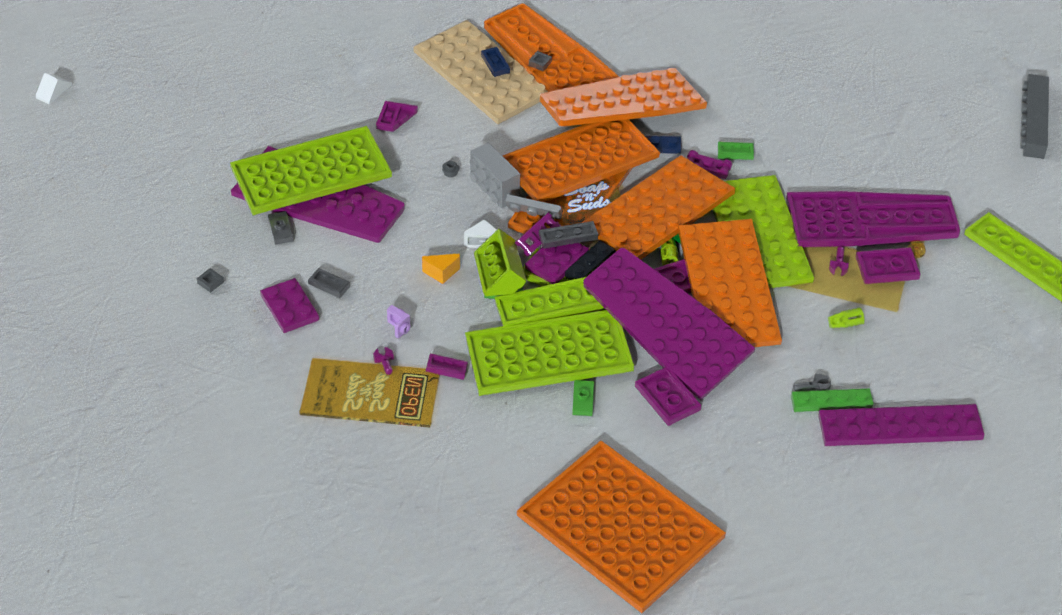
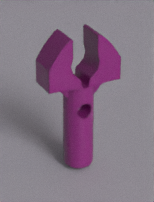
(839, 262)
(384, 359)

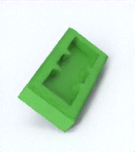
(735, 150)
(583, 398)

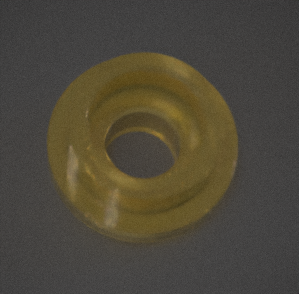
(917, 248)

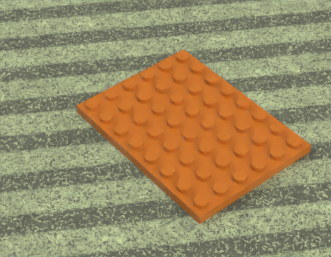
(621, 525)

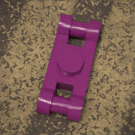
(714, 166)
(533, 234)

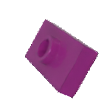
(446, 366)

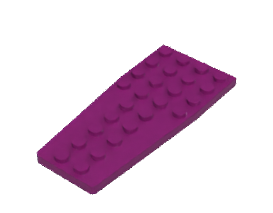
(352, 211)
(869, 218)
(668, 322)

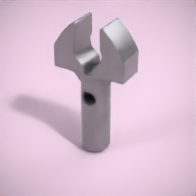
(815, 384)

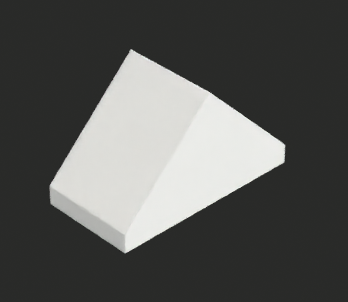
(51, 88)
(478, 234)

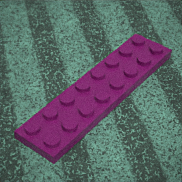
(900, 425)

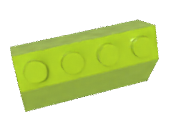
(499, 265)

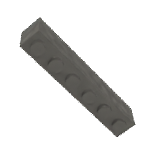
(1035, 116)

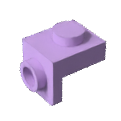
(399, 319)

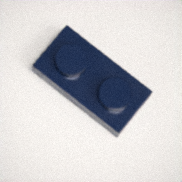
(495, 61)
(666, 144)

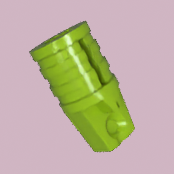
(669, 252)
(841, 319)

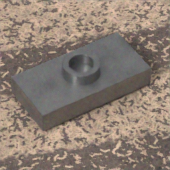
(280, 227)
(329, 283)

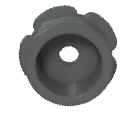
(450, 168)

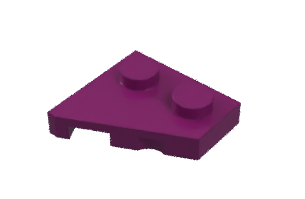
(394, 115)

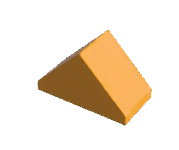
(441, 266)

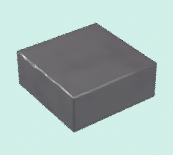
(540, 61)

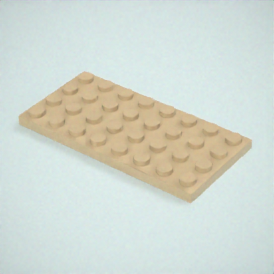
(459, 61)

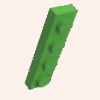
(831, 399)

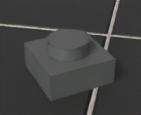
(210, 280)

